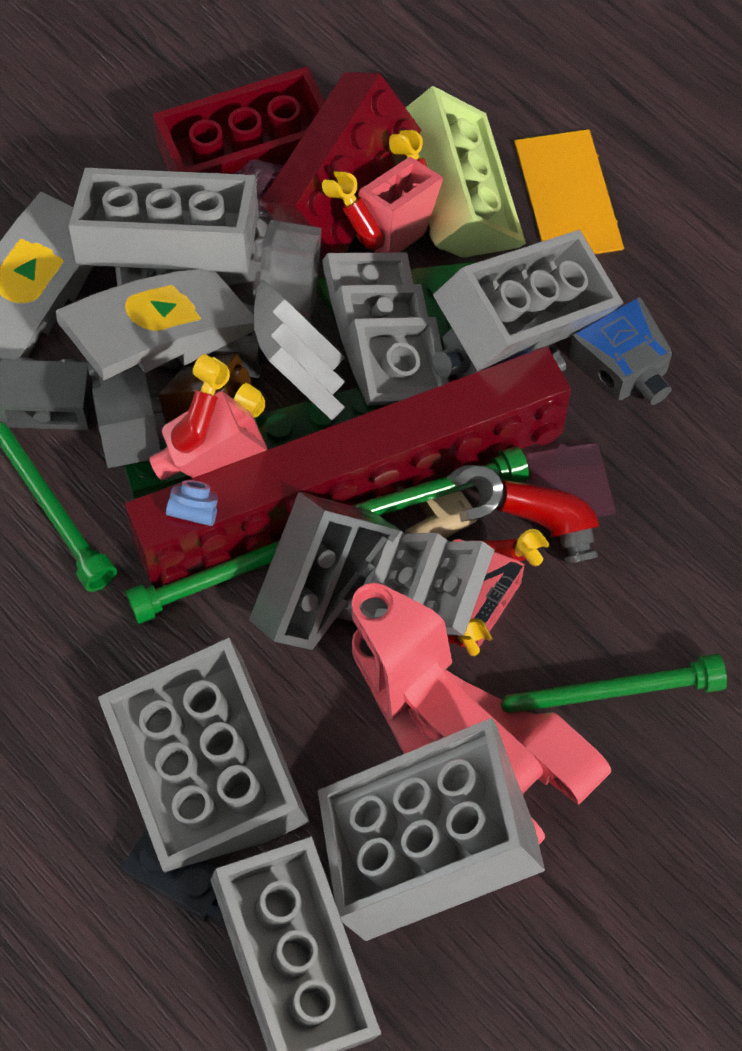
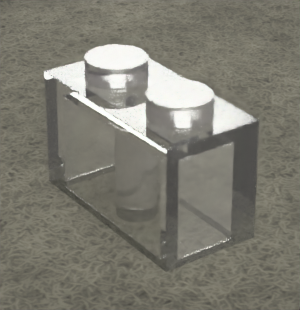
(290, 263)

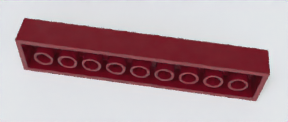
(355, 462)

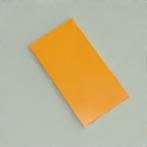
(569, 189)

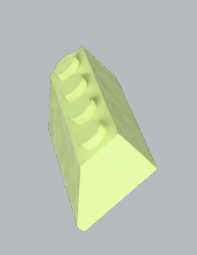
(474, 200)

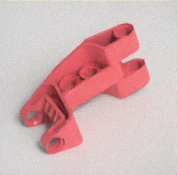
(430, 703)

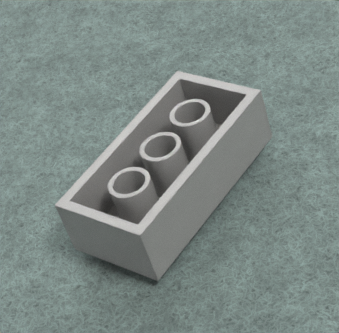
(164, 220)
(526, 299)
(294, 951)

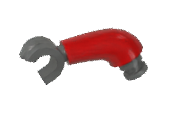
(554, 509)

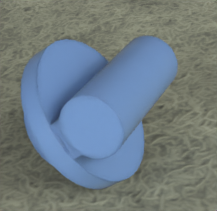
(193, 503)

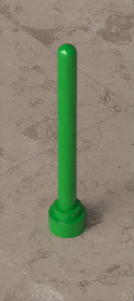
(508, 465)
(93, 568)
(149, 601)
(704, 674)

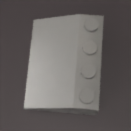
(202, 758)
(427, 832)

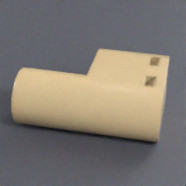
(443, 515)

